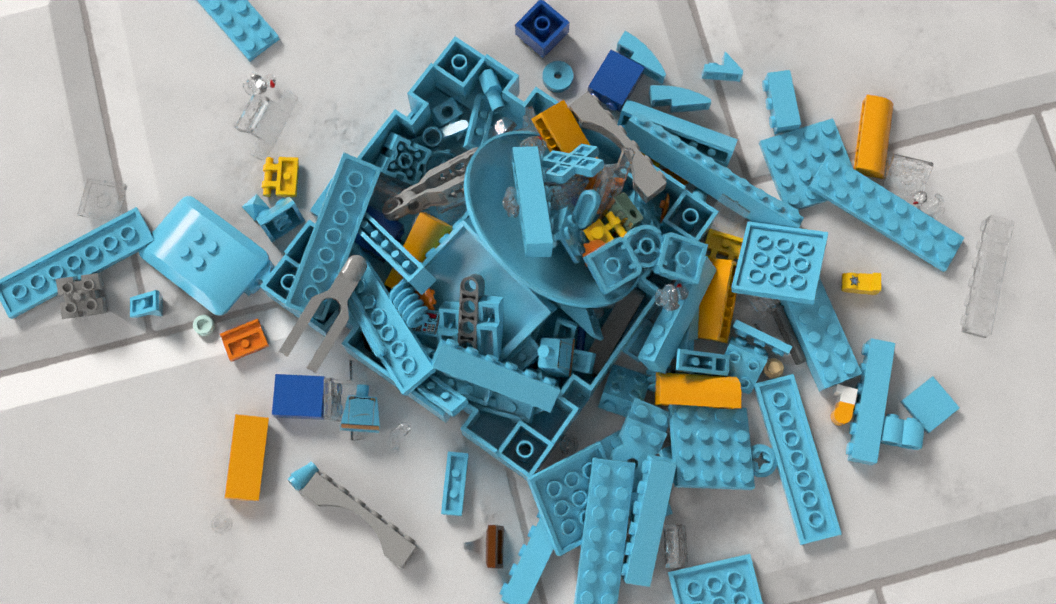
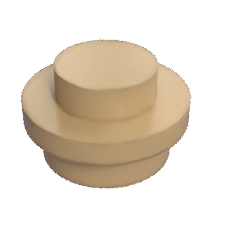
(773, 368)

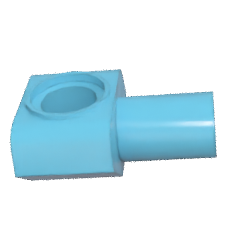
(492, 90)
(442, 121)

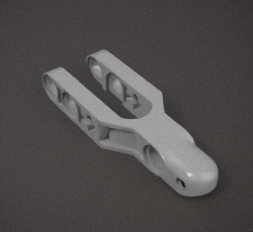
(431, 189)
(339, 291)

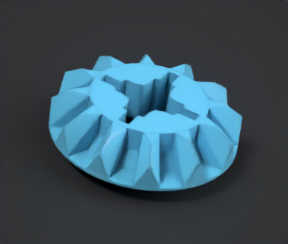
(767, 455)

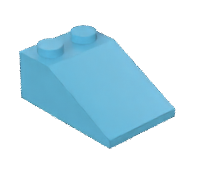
(280, 218)

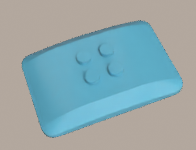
(204, 255)

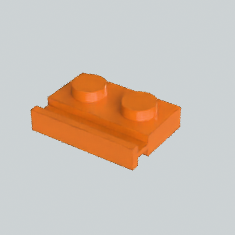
(244, 340)

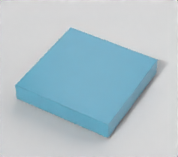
(930, 404)

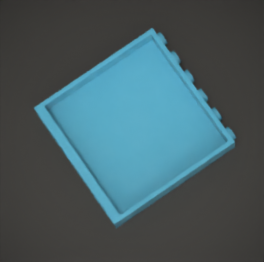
(465, 254)

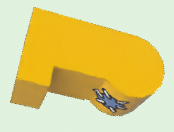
(861, 283)

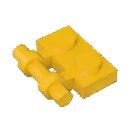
(287, 176)
(599, 231)
(723, 244)

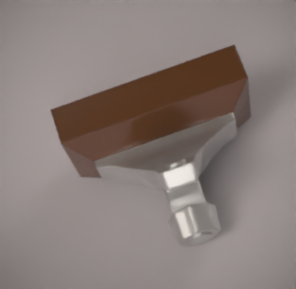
(489, 546)

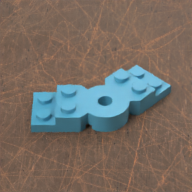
(666, 254)
(641, 436)

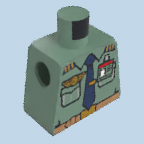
(625, 210)

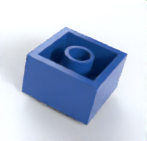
(542, 28)

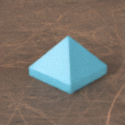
(255, 206)

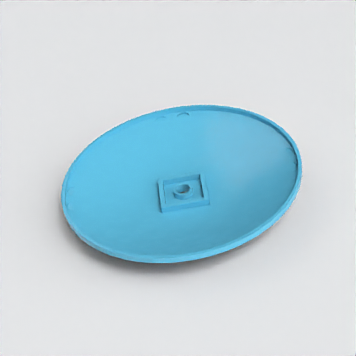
(553, 277)

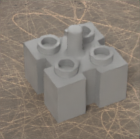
(81, 295)

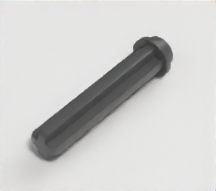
(788, 334)

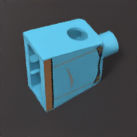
(556, 356)
(361, 412)

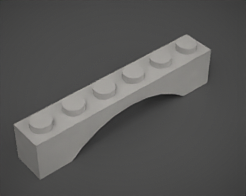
(592, 116)
(394, 546)

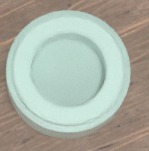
(203, 325)

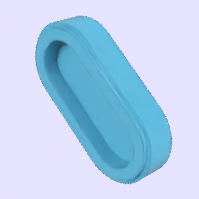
(586, 208)

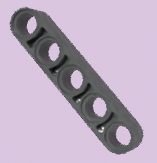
(466, 314)
(614, 328)

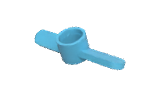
(445, 132)

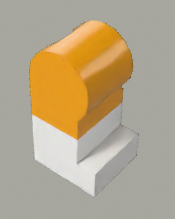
(844, 405)

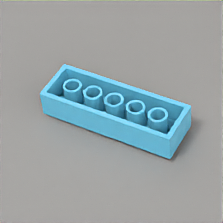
(822, 340)

